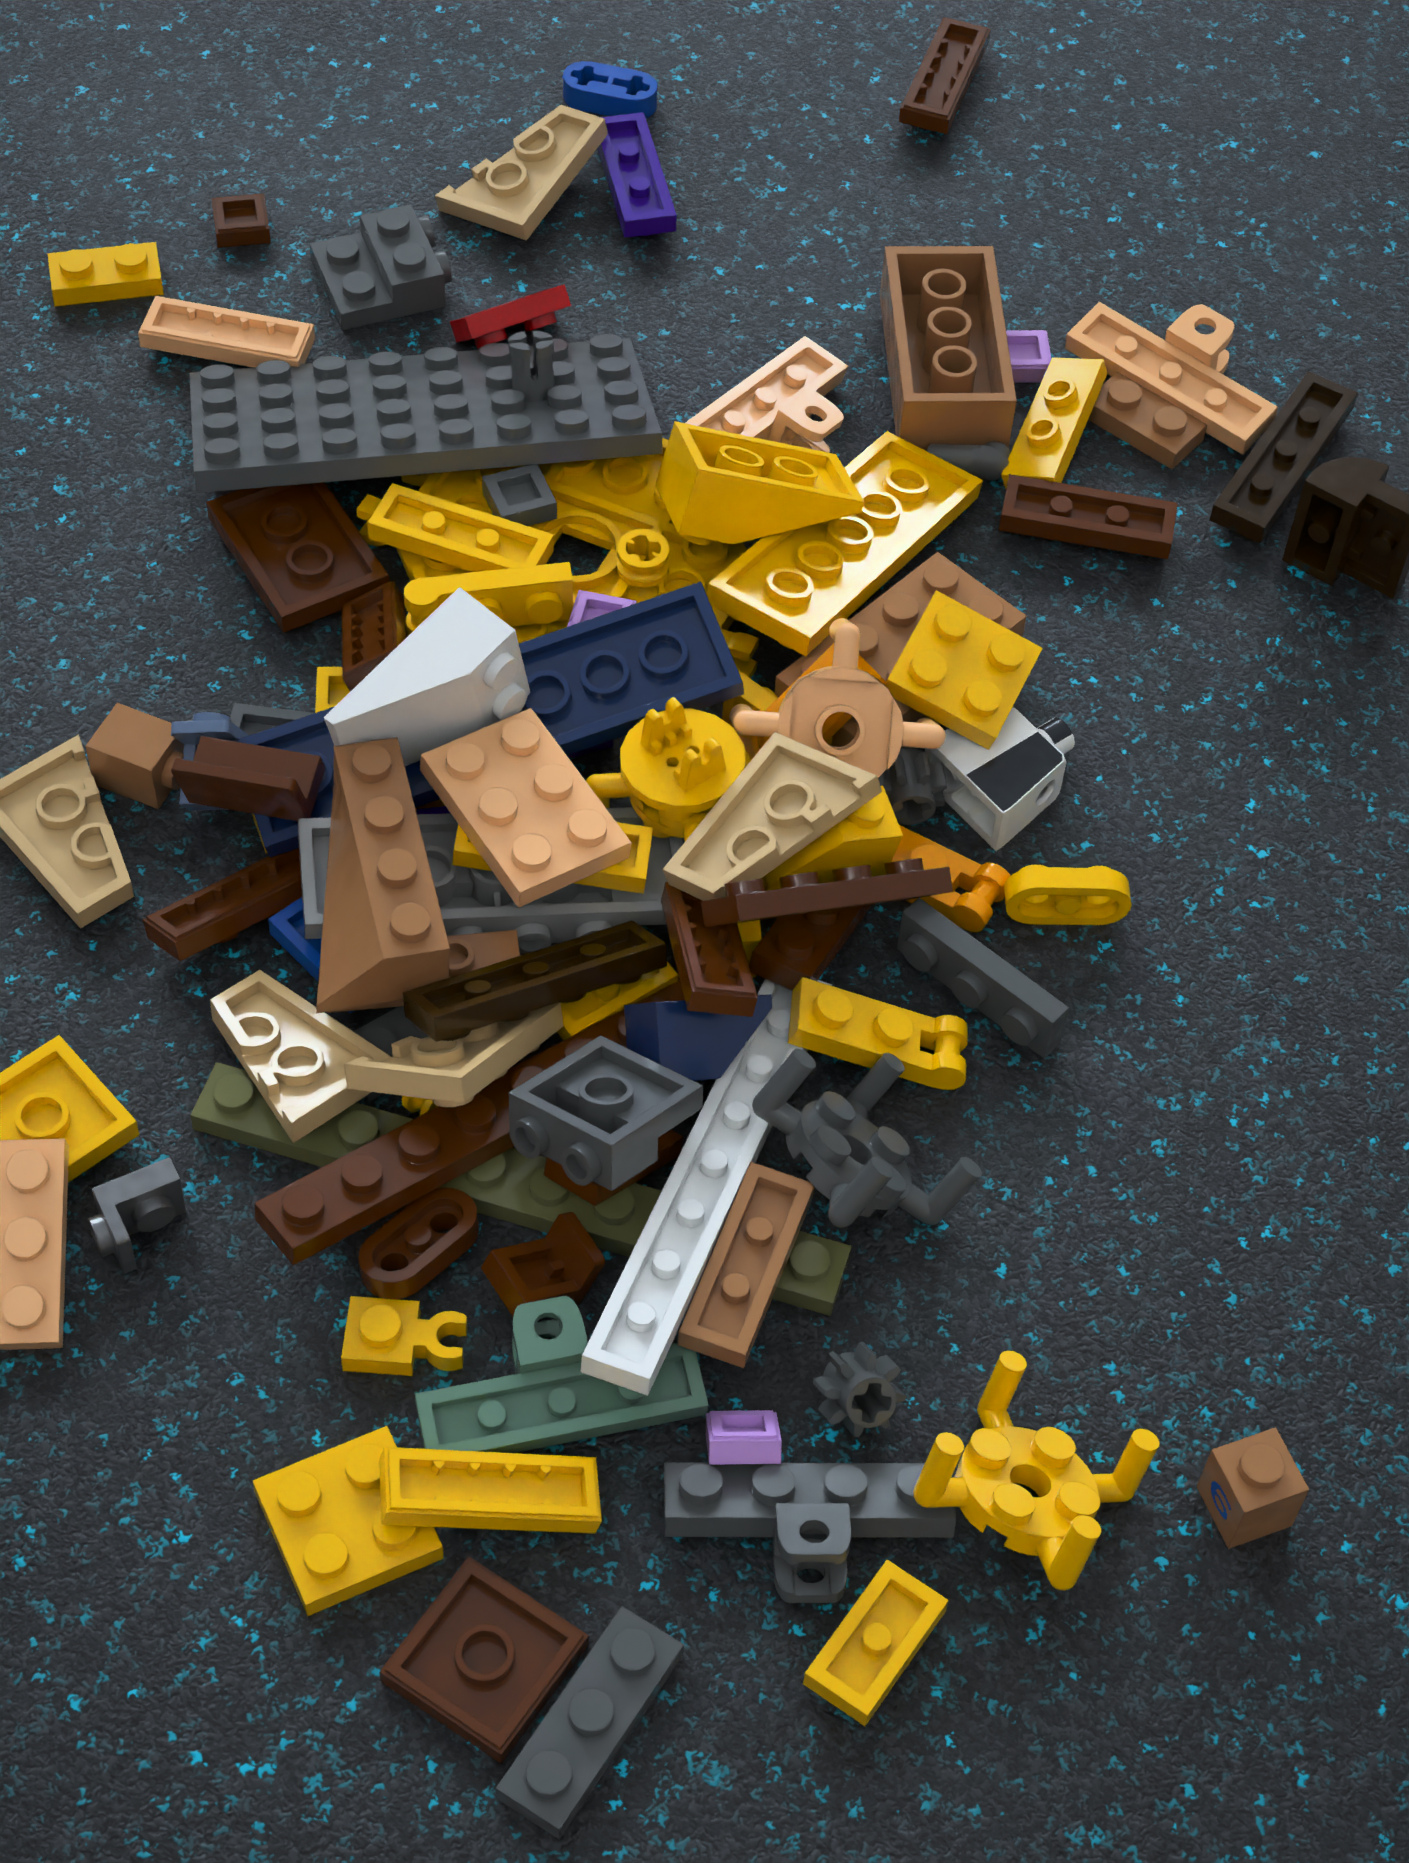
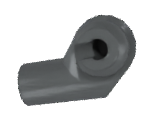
(979, 460)

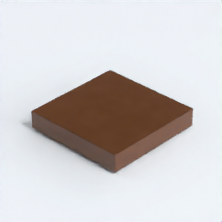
(484, 1659)

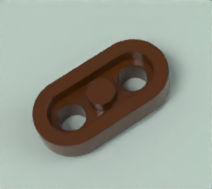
(414, 1247)

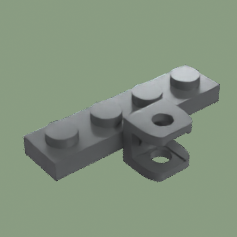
(806, 1511)

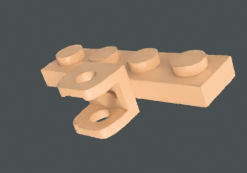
(1180, 369)
(781, 399)

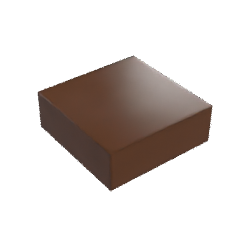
(241, 220)

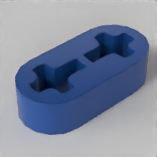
(609, 89)

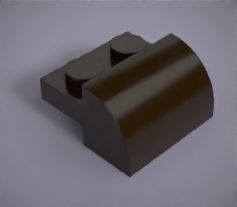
(1351, 526)

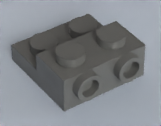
(382, 269)
(600, 1112)

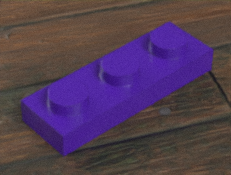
(636, 177)

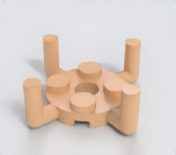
(846, 690)

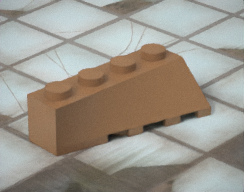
(380, 896)

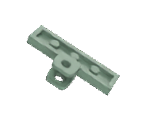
(550, 1396)

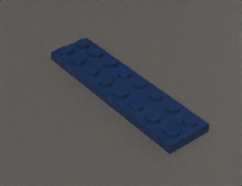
(583, 685)

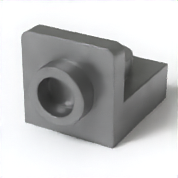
(132, 1204)

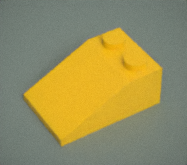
(748, 487)

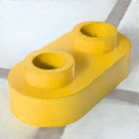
(1067, 895)

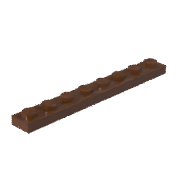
(412, 1157)

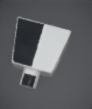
(1009, 783)

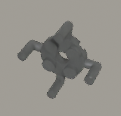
(850, 1157)

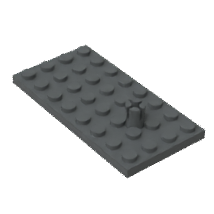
(420, 413)

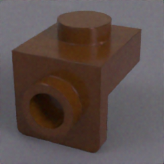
(546, 1267)

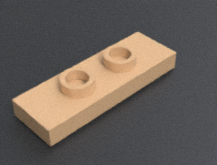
(224, 334)

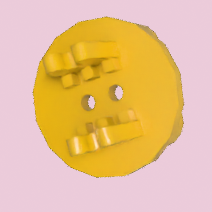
(697, 743)

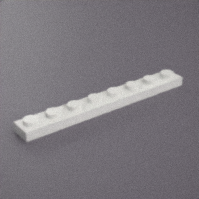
(689, 1213)

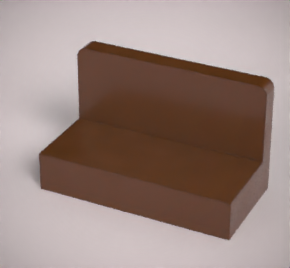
(251, 778)

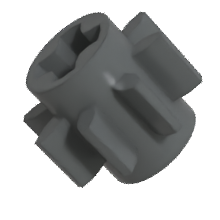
(914, 786)
(859, 1389)

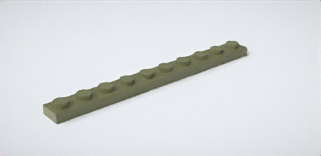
(502, 1188)

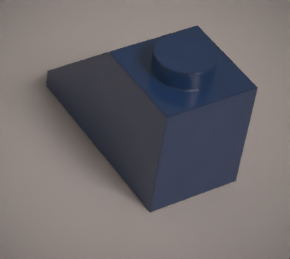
(690, 1041)

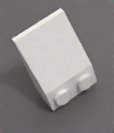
(438, 684)

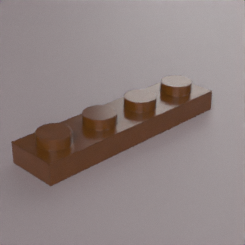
(803, 893)

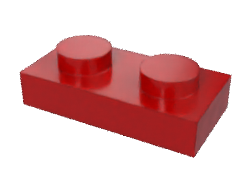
(532, 310)

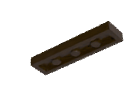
(1283, 457)
(534, 980)

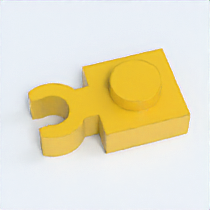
(389, 1335)

